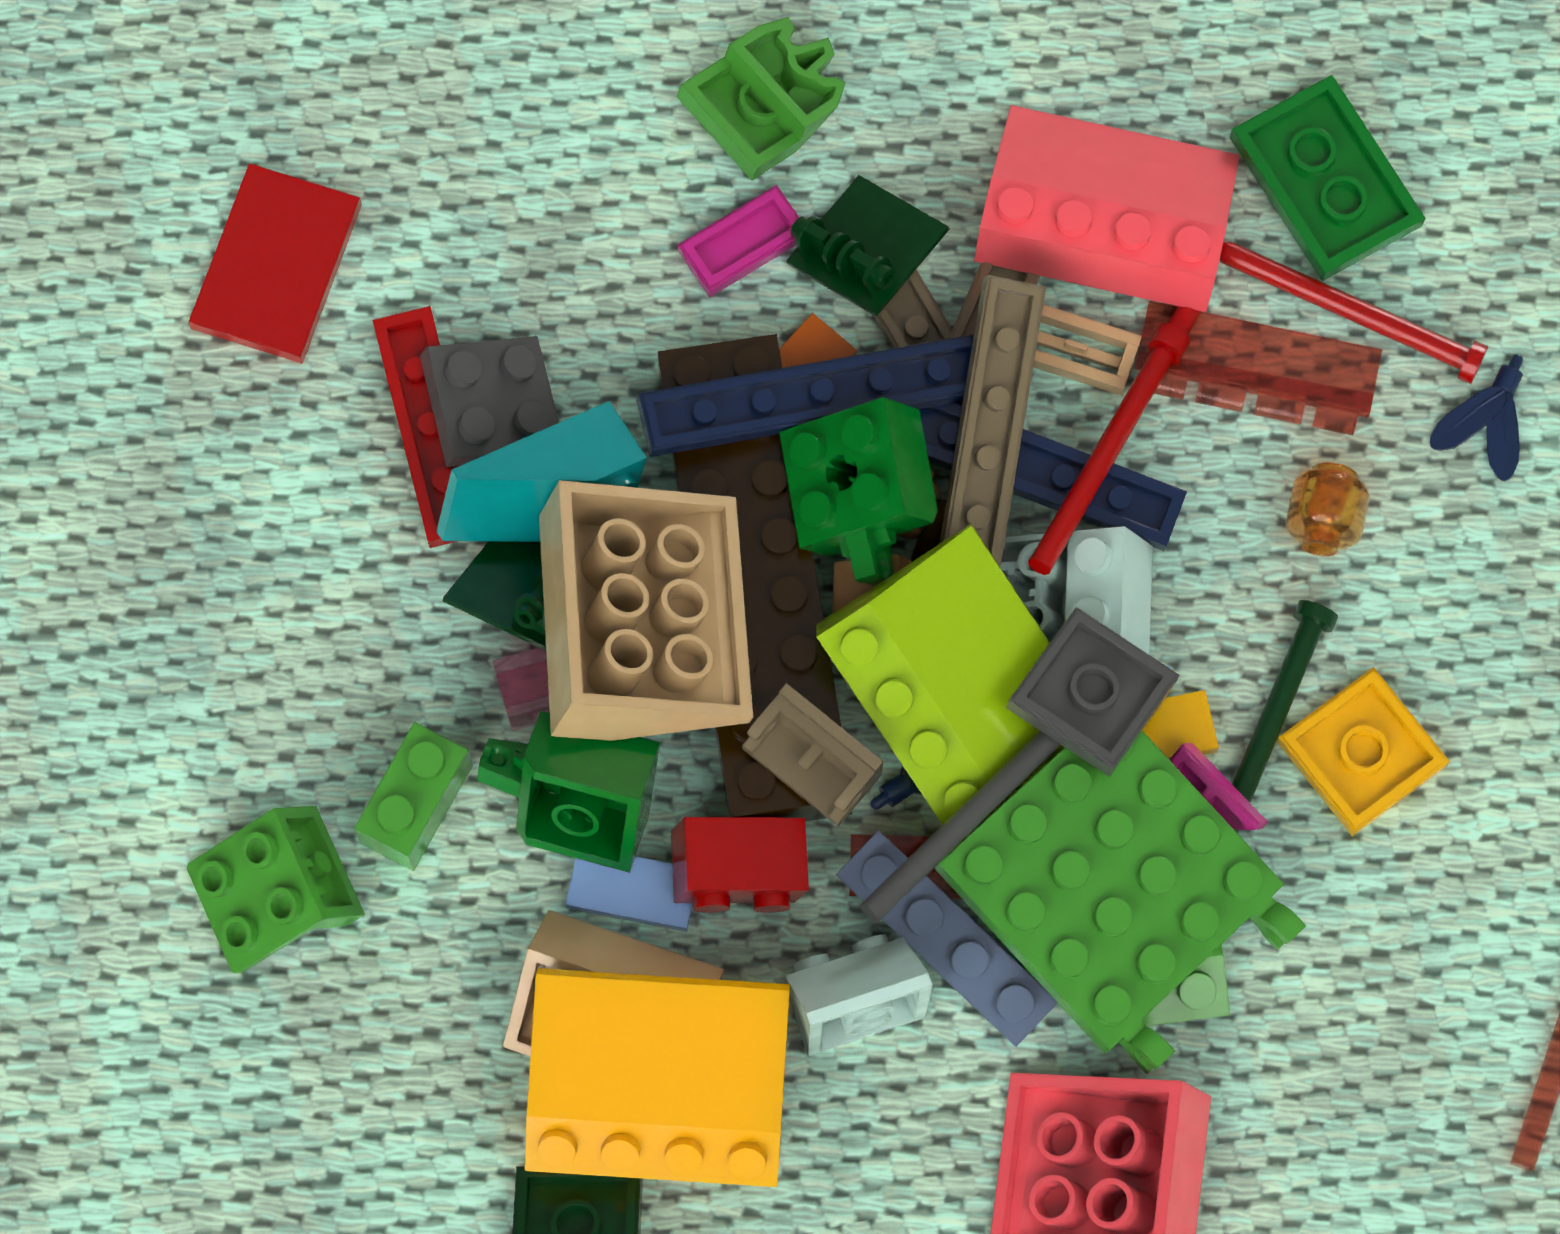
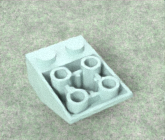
(1098, 572)

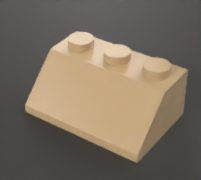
(581, 946)

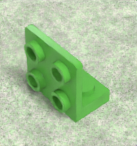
(273, 885)

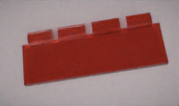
(1272, 362)

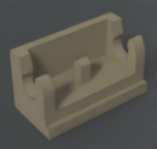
(813, 755)

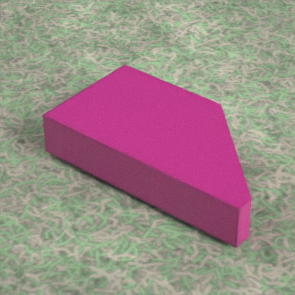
(1217, 789)

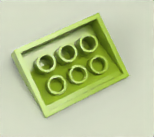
(937, 664)

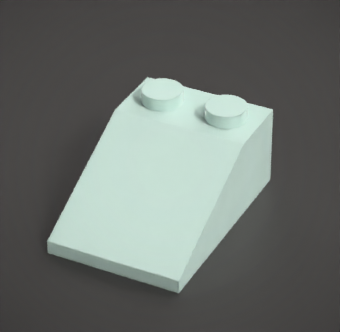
(858, 993)

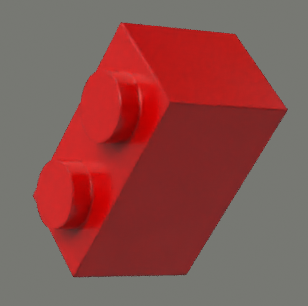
(739, 862)

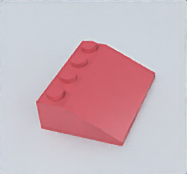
(1107, 208)
(1100, 1156)

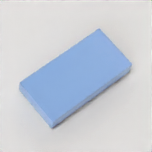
(636, 896)

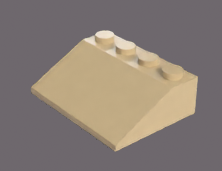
(642, 612)

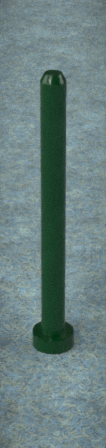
(1313, 621)

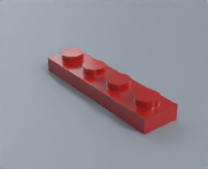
(401, 342)

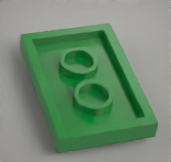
(1327, 177)

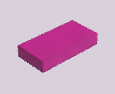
(740, 241)

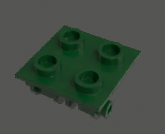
(865, 244)
(504, 589)

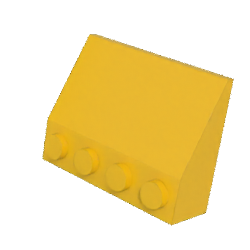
(656, 1077)

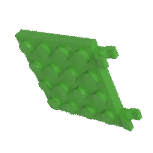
(1115, 889)

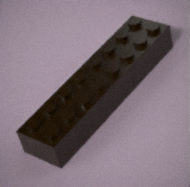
(776, 574)

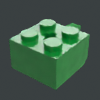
(859, 483)
(576, 792)

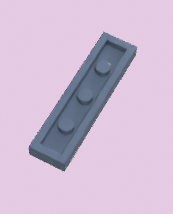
(952, 943)

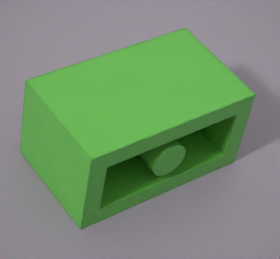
(413, 796)

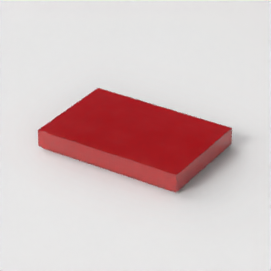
(275, 263)

